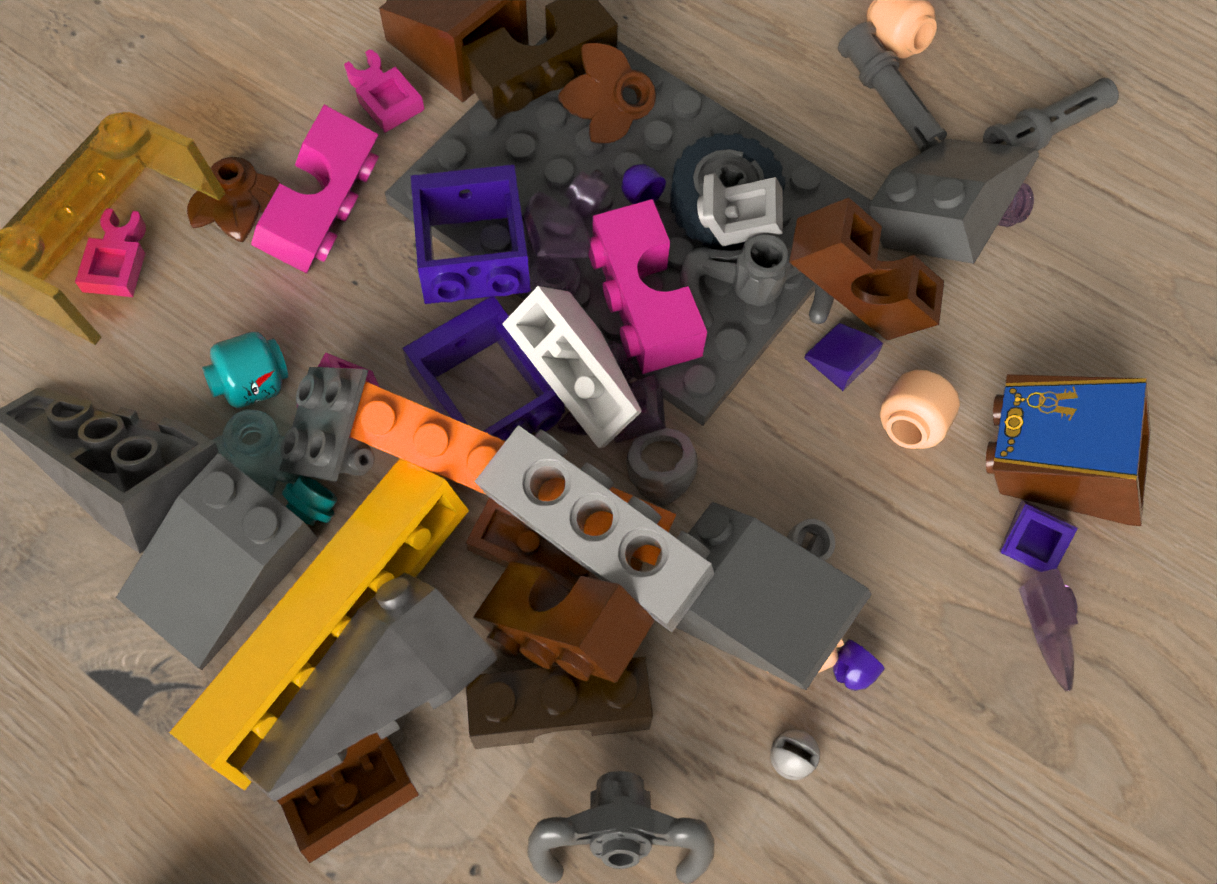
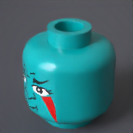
(246, 369)

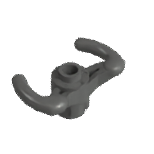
(755, 273)
(621, 831)

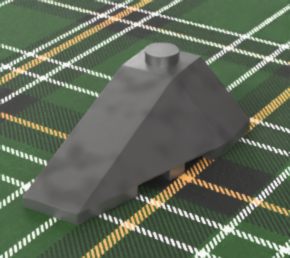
(109, 462)
(385, 663)

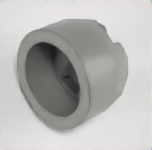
(822, 542)
(790, 764)

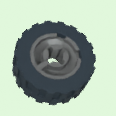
(733, 160)

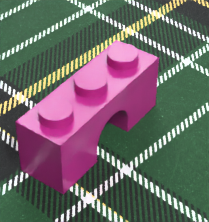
(298, 224)
(657, 324)

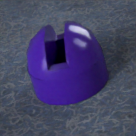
(642, 184)
(856, 666)

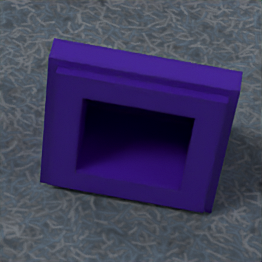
(844, 354)
(1037, 537)

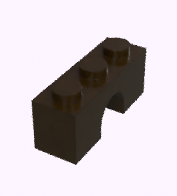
(513, 74)
(538, 701)

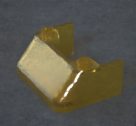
(75, 200)

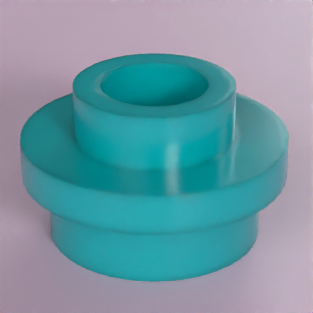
(310, 500)

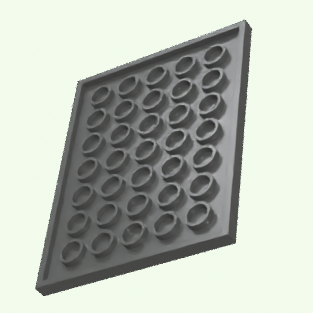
(555, 147)

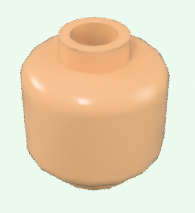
(903, 25)
(919, 409)

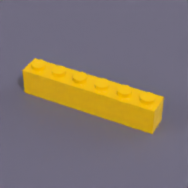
(386, 535)

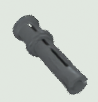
(880, 71)
(1017, 132)

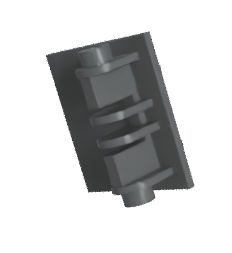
(322, 426)

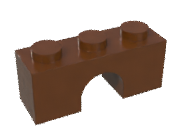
(840, 254)
(581, 630)

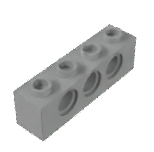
(514, 483)

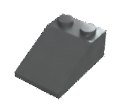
(950, 198)
(214, 561)
(769, 598)

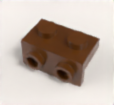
(348, 797)

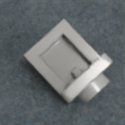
(741, 210)

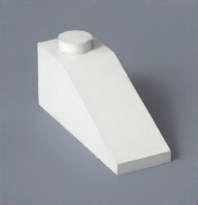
(574, 361)

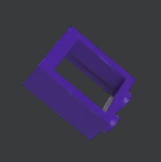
(440, 202)
(464, 338)

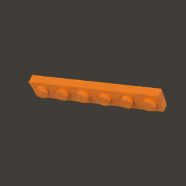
(459, 451)

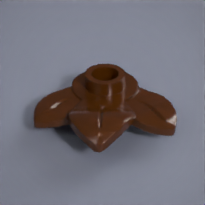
(600, 93)
(241, 204)

